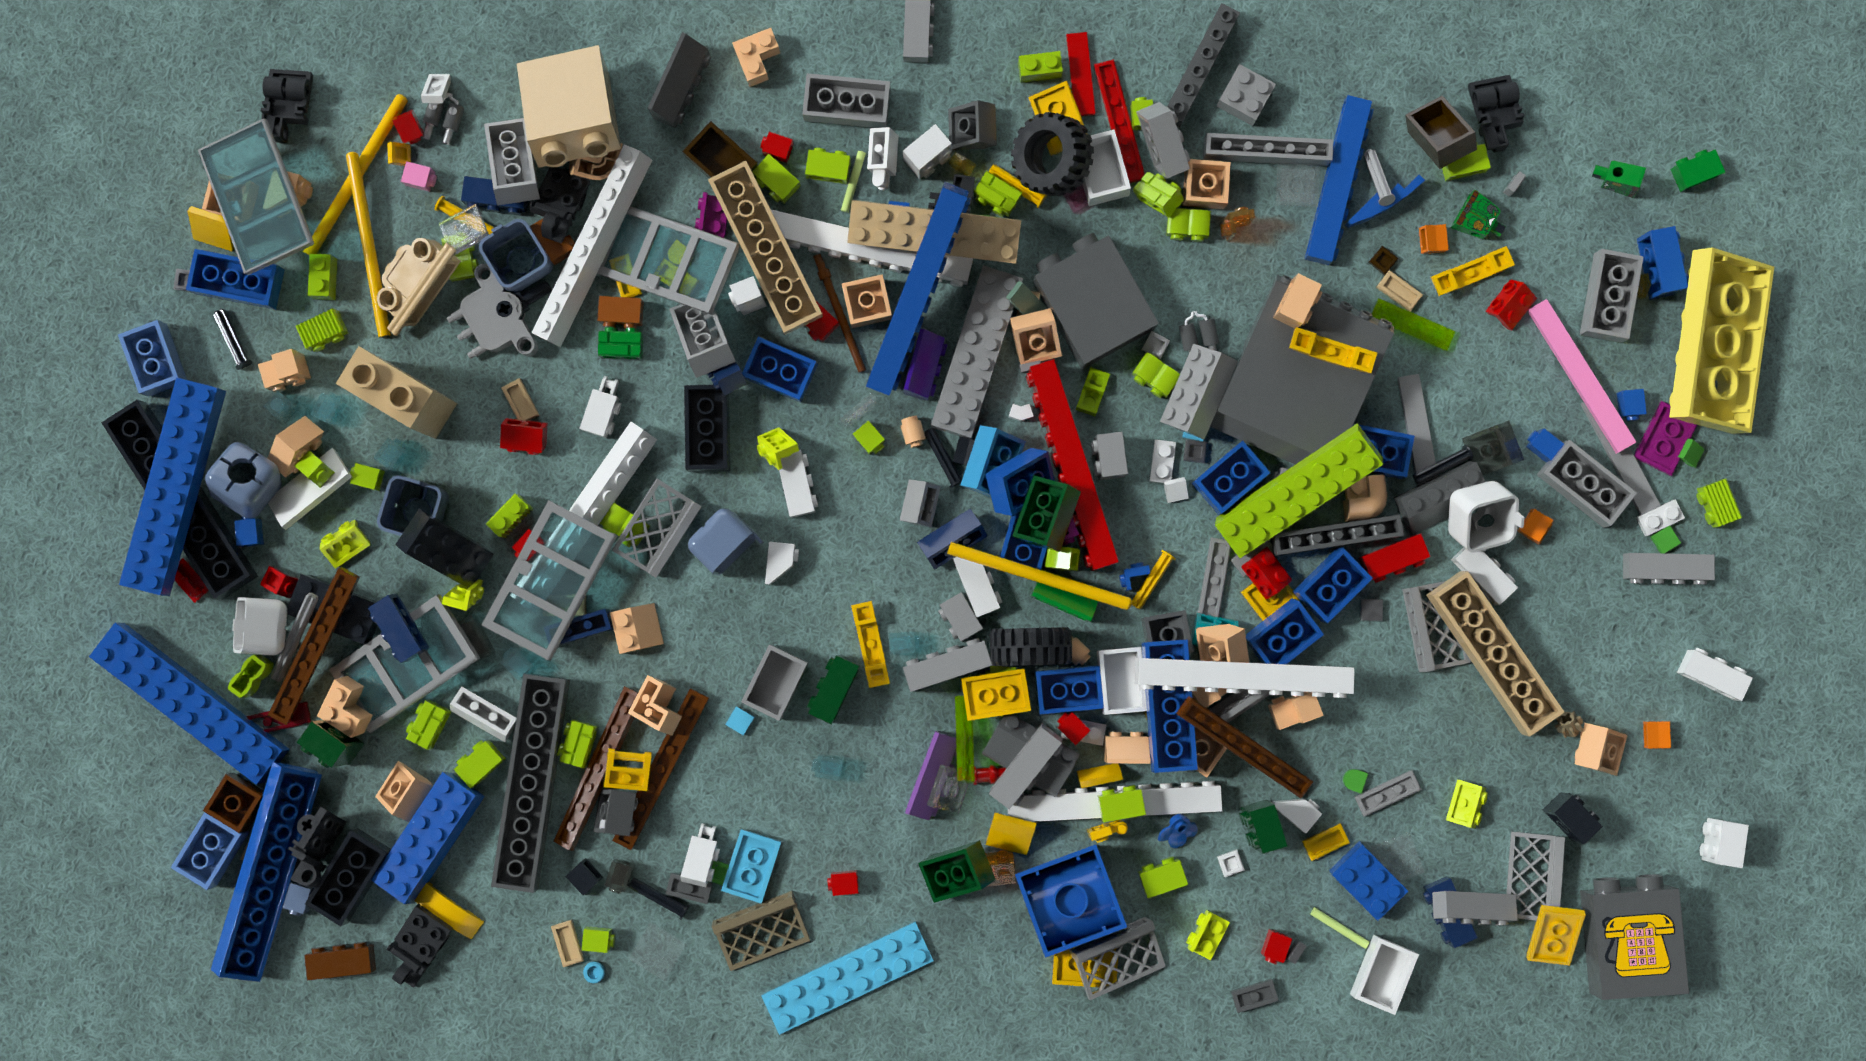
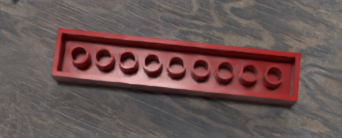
(1072, 463)

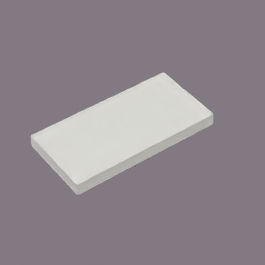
(303, 495)

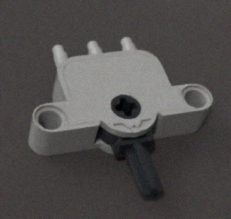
(487, 318)

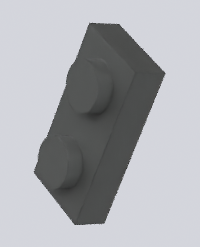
(688, 891)
(1254, 995)

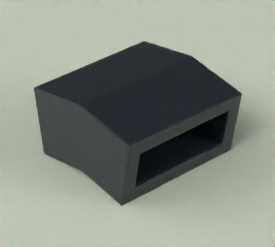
(963, 450)
(584, 876)

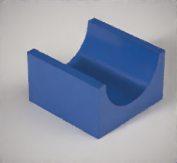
(1070, 900)

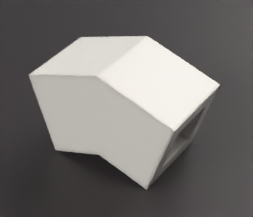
(1021, 412)

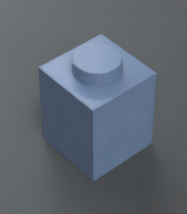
(296, 899)

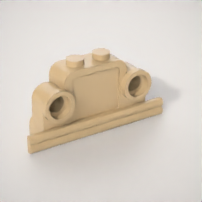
(415, 280)

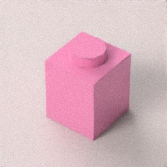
(418, 176)

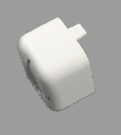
(1491, 499)
(259, 626)

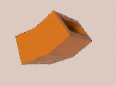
(1433, 239)
(1536, 526)
(1656, 734)

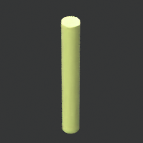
(853, 181)
(1339, 928)

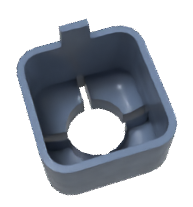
(499, 237)
(392, 497)
(245, 498)
(721, 541)

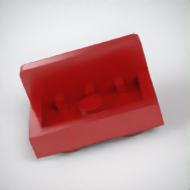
(1511, 303)
(1266, 573)

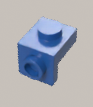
(1136, 569)

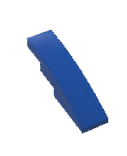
(1373, 208)

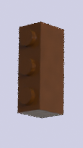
(340, 961)

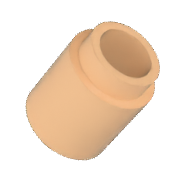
(912, 431)
(1079, 652)

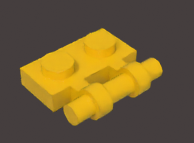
(1101, 832)

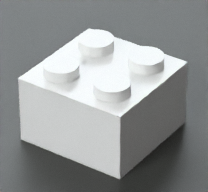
(928, 152)
(1724, 842)

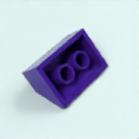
(925, 365)

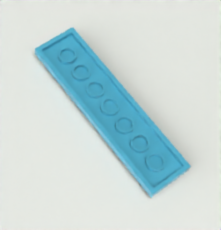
(847, 978)

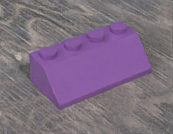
(940, 752)

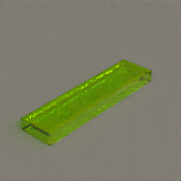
(1414, 324)
(964, 743)

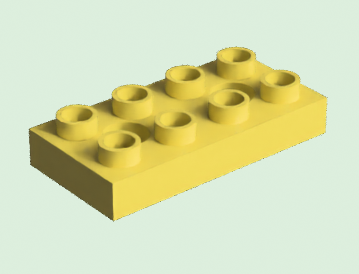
(1721, 341)

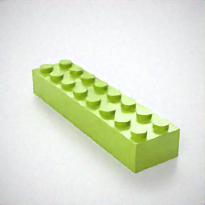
(1299, 490)

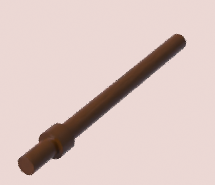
(825, 275)

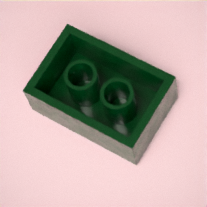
(1046, 513)
(833, 689)
(329, 744)
(1263, 826)
(957, 871)

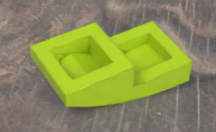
(1092, 391)

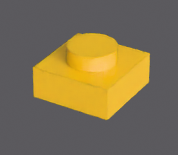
(398, 153)

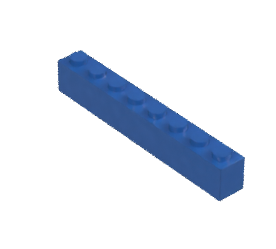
(1338, 180)

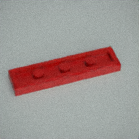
(1080, 72)

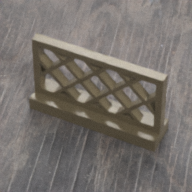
(750, 916)

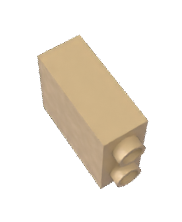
(568, 107)
(396, 393)

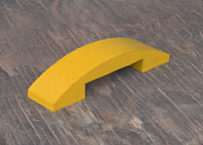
(1472, 271)
(1332, 351)
(870, 644)
(449, 911)

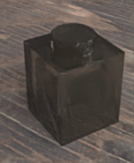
(619, 876)

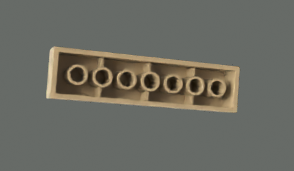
(905, 226)
(765, 247)
(1495, 653)

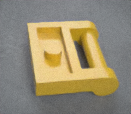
(627, 777)

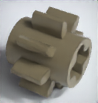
(1569, 724)

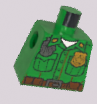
(1627, 178)
(1478, 217)

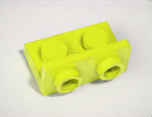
(776, 445)
(344, 543)
(464, 597)
(1467, 804)
(1207, 935)

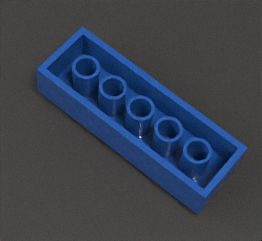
(1170, 736)
(427, 838)

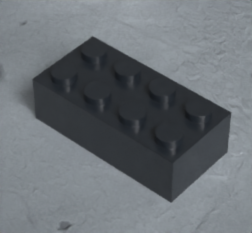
(706, 429)
(444, 549)
(356, 618)
(348, 877)

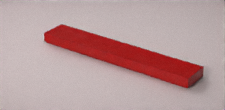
(1119, 118)

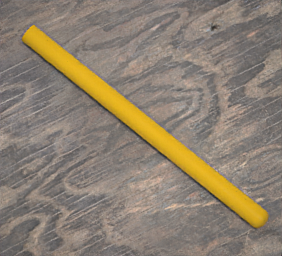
(365, 160)
(367, 240)
(1039, 576)

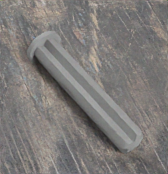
(1379, 178)

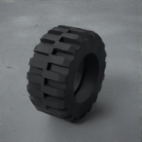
(1030, 147)
(1031, 646)

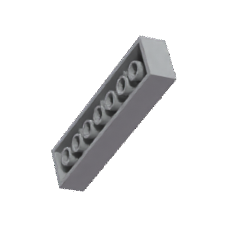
(975, 354)

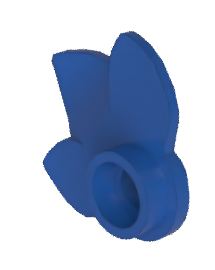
(1178, 831)

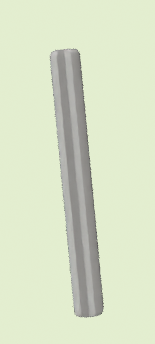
(294, 636)

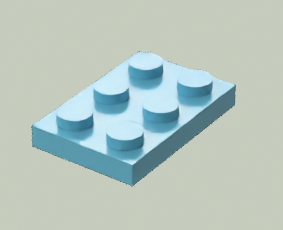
(751, 866)

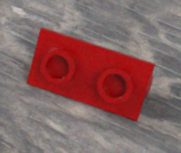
(190, 581)

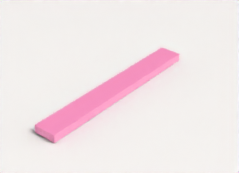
(1581, 376)

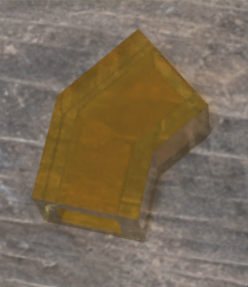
(962, 164)
(1644, 286)

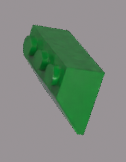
(1065, 601)

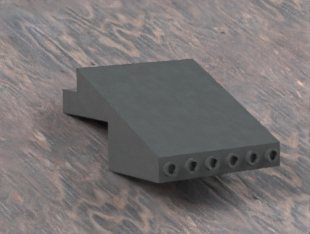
(1291, 399)

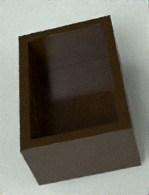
(1441, 132)
(715, 152)

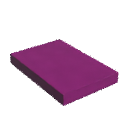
(1664, 440)

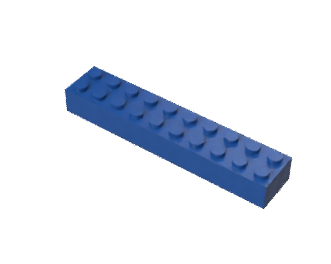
(916, 291)
(172, 487)
(188, 702)
(265, 873)

